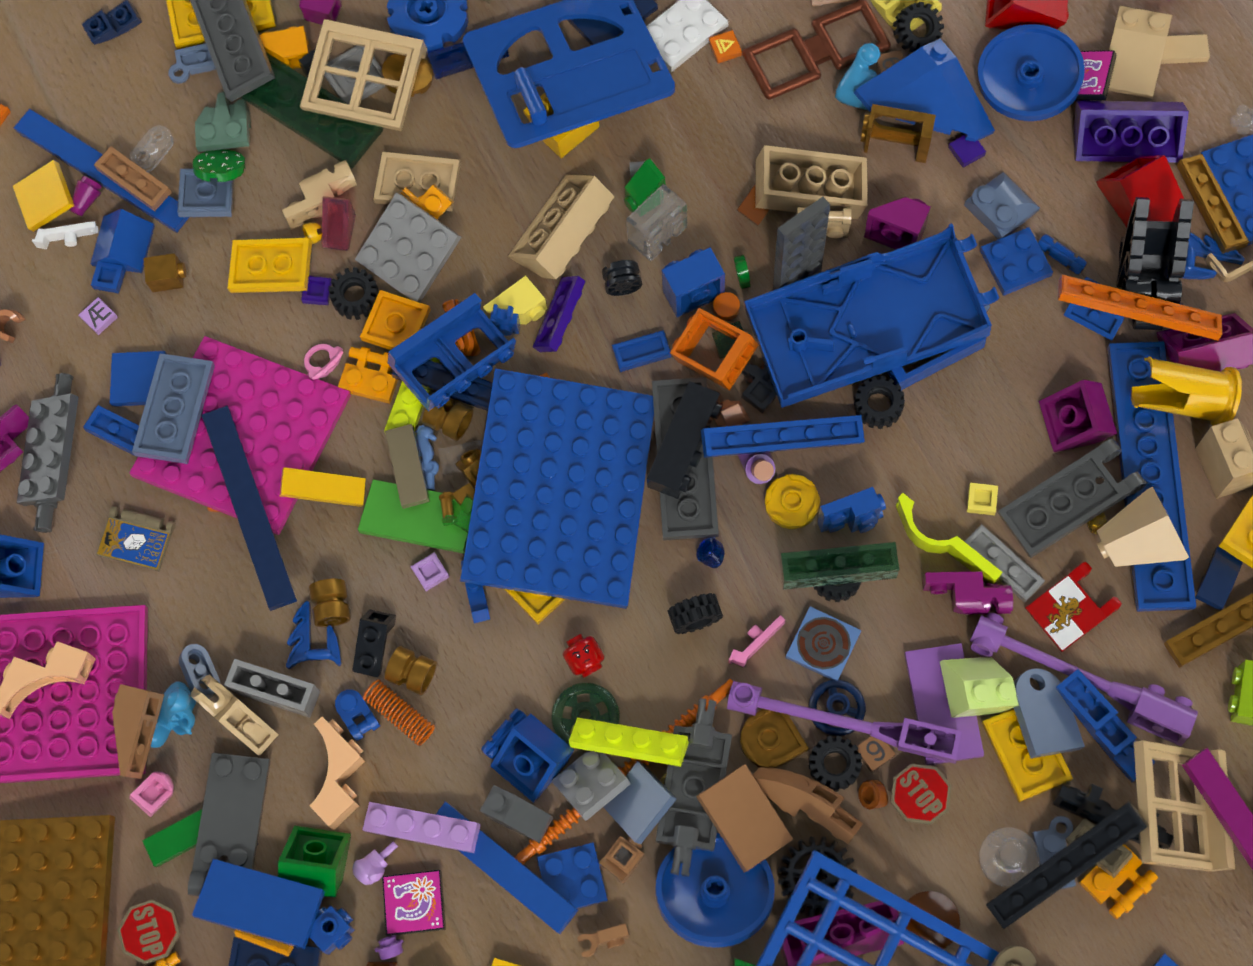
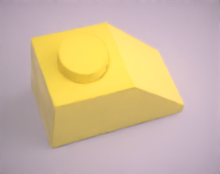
(524, 299)

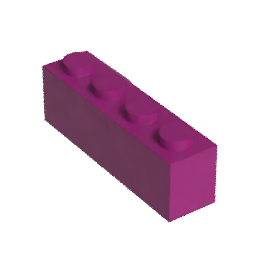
(845, 931)

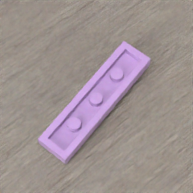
(421, 827)

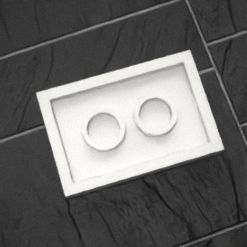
(685, 30)

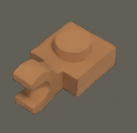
(611, 936)

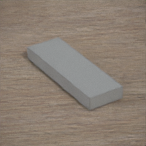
(1015, 571)

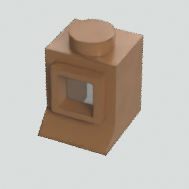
(622, 858)

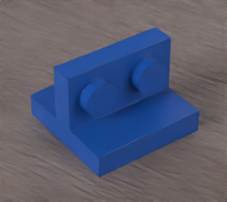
(1095, 320)

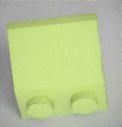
(977, 687)

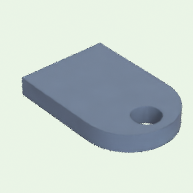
(1045, 716)

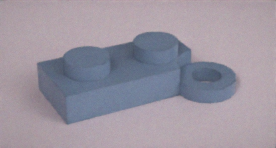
(191, 61)
(1051, 842)

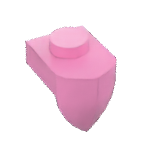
(153, 792)

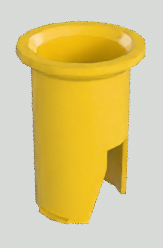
(1190, 391)

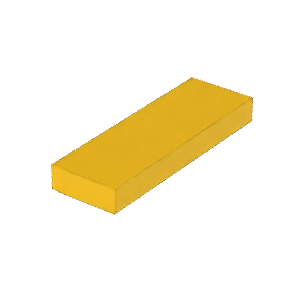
(322, 487)

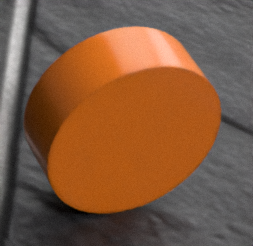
(726, 306)

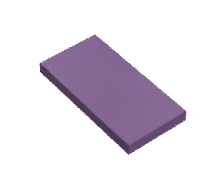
(932, 702)

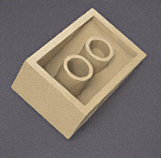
(1139, 46)

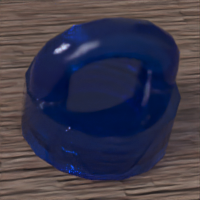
(711, 552)

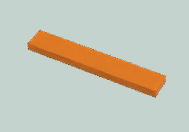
(1140, 307)

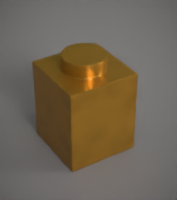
(164, 272)

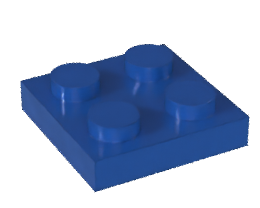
(1016, 261)
(574, 875)

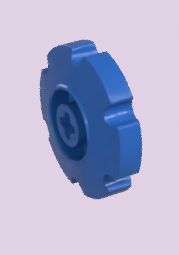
(428, 20)

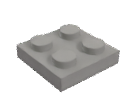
(590, 783)

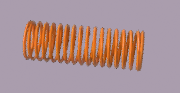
(407, 725)

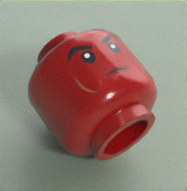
(583, 655)

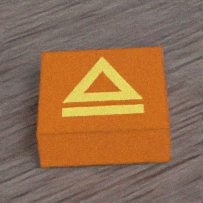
(725, 46)

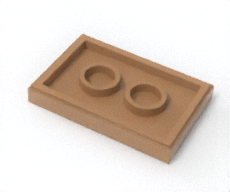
(744, 818)

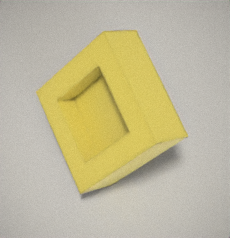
(982, 499)

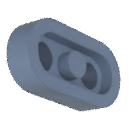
(196, 672)

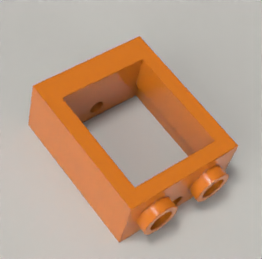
(733, 362)

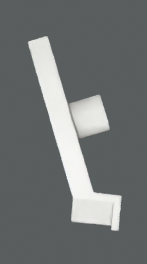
(66, 232)

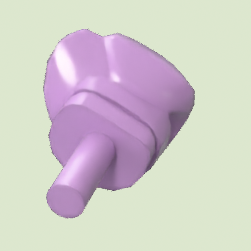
(371, 867)

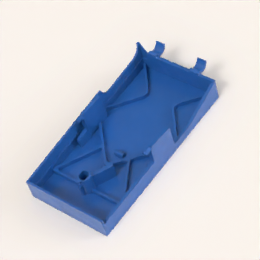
(869, 316)

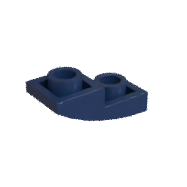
(110, 25)
(1218, 579)

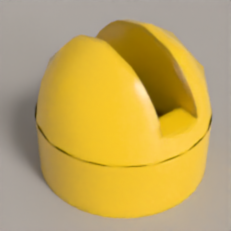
(310, 232)

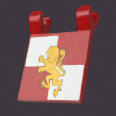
(1067, 610)

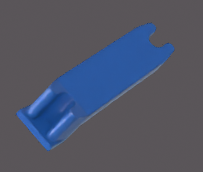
(477, 601)

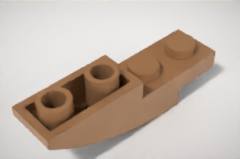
(820, 803)

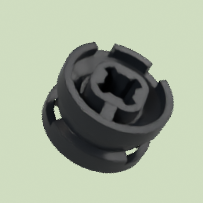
(622, 276)

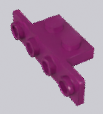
(11, 425)

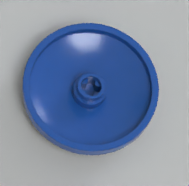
(1031, 72)
(717, 900)

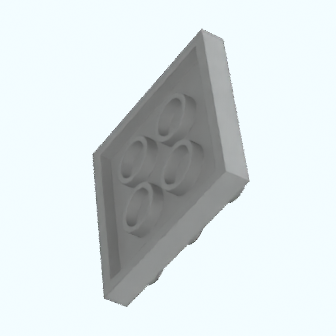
(408, 248)

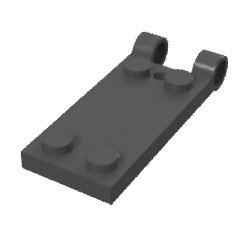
(1068, 500)
(230, 814)

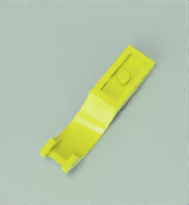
(955, 546)

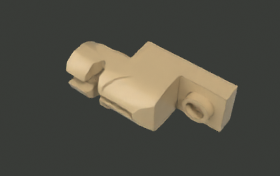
(314, 189)
(235, 716)

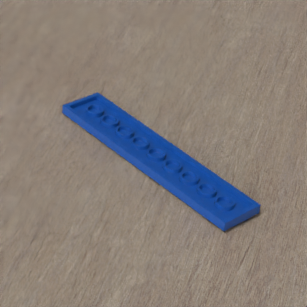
(1151, 449)

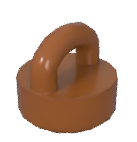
(872, 794)

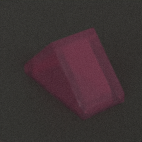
(337, 223)

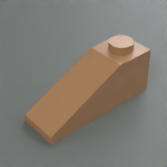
(134, 726)

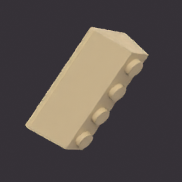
(562, 225)

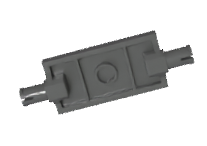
(48, 452)
(704, 764)

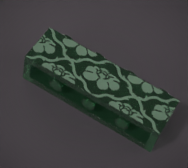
(839, 565)

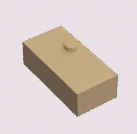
(800, 177)

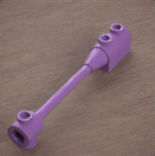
(1147, 706)
(909, 736)

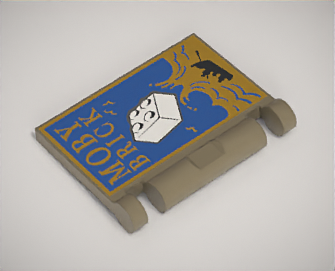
(135, 539)

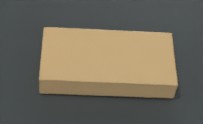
(1186, 49)

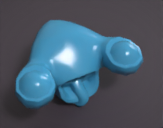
(858, 75)
(174, 714)

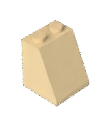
(1227, 457)

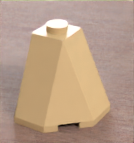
(1141, 534)

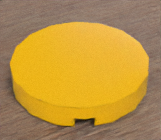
(792, 501)

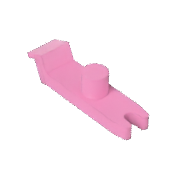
(759, 638)

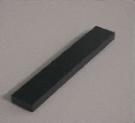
(1067, 864)

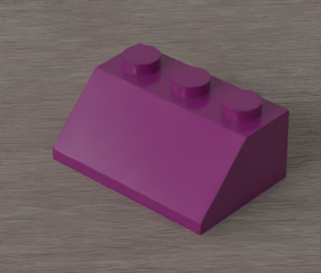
(1231, 350)

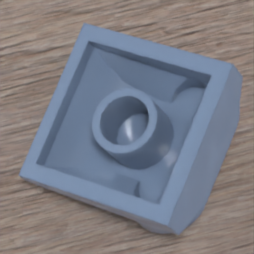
(1001, 206)

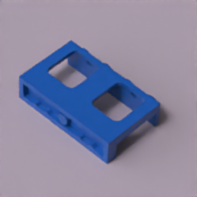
(439, 341)

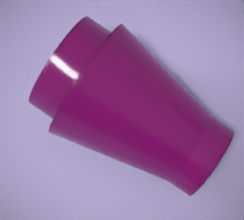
(84, 195)

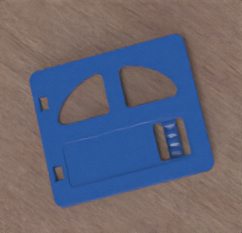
(579, 83)

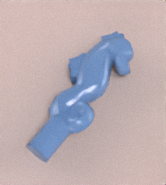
(426, 451)

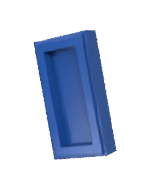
(641, 351)

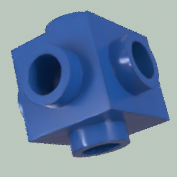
(339, 936)

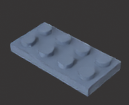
(173, 408)

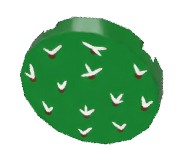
(219, 164)

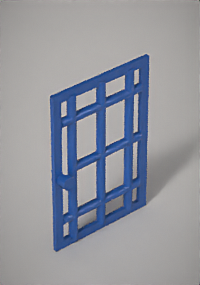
(897, 930)

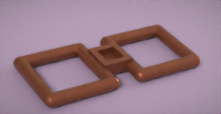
(813, 50)

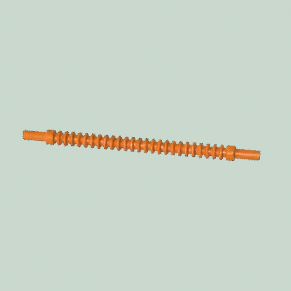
(572, 815)

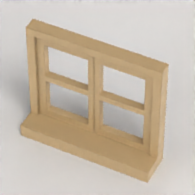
(371, 39)
(1214, 842)

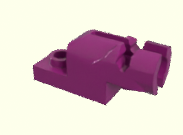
(968, 592)

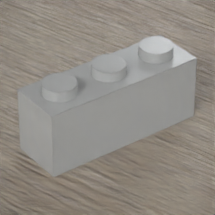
(272, 688)

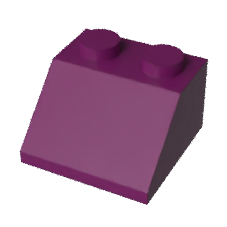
(897, 222)
(1077, 416)

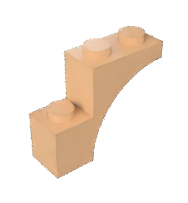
(23, 677)
(344, 758)

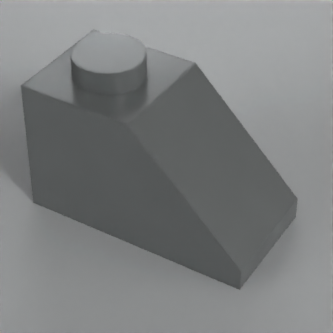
(516, 814)

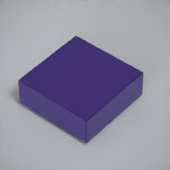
(966, 151)
(317, 291)

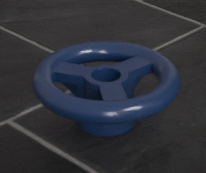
(835, 697)

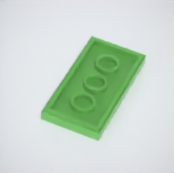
(416, 524)

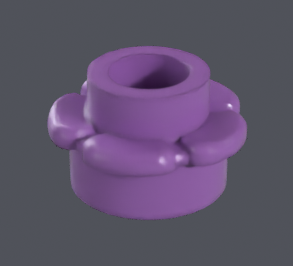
(389, 947)

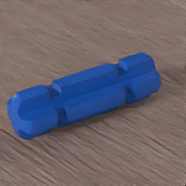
(1062, 254)
(492, 747)

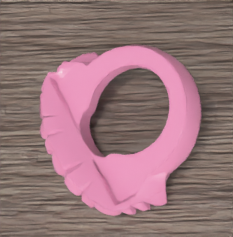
(319, 372)

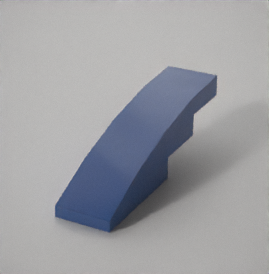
(1100, 721)

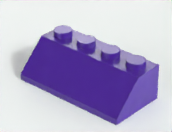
(1129, 130)

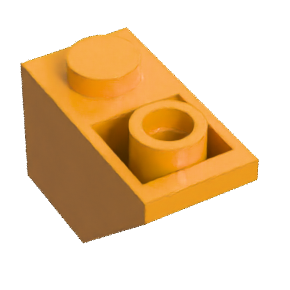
(287, 45)

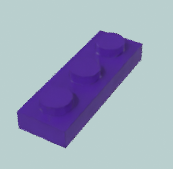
(559, 314)

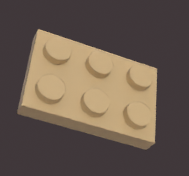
(416, 174)

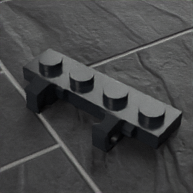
(760, 390)
(1091, 807)

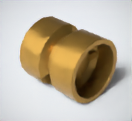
(450, 418)
(329, 601)
(412, 671)

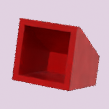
(1013, 13)
(1146, 178)

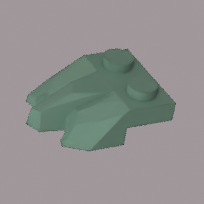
(223, 125)

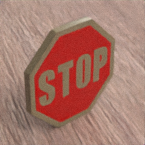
(920, 794)
(148, 931)

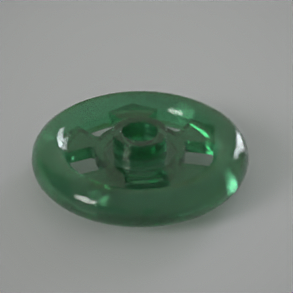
(569, 698)

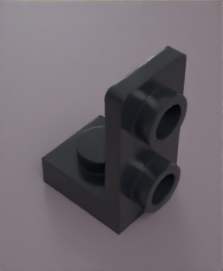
(371, 642)

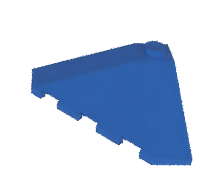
(930, 84)

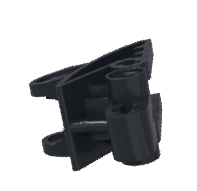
(1154, 254)

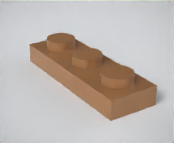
(132, 178)

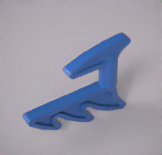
(1199, 248)
(302, 650)

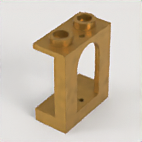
(874, 130)

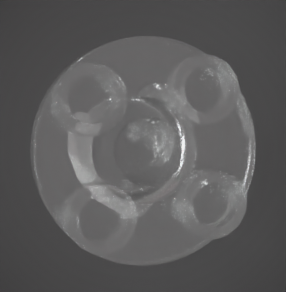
(1008, 856)

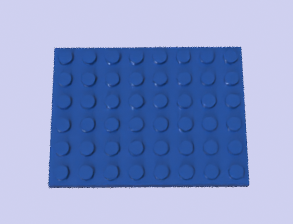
(559, 489)

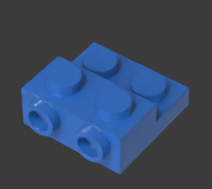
(857, 510)

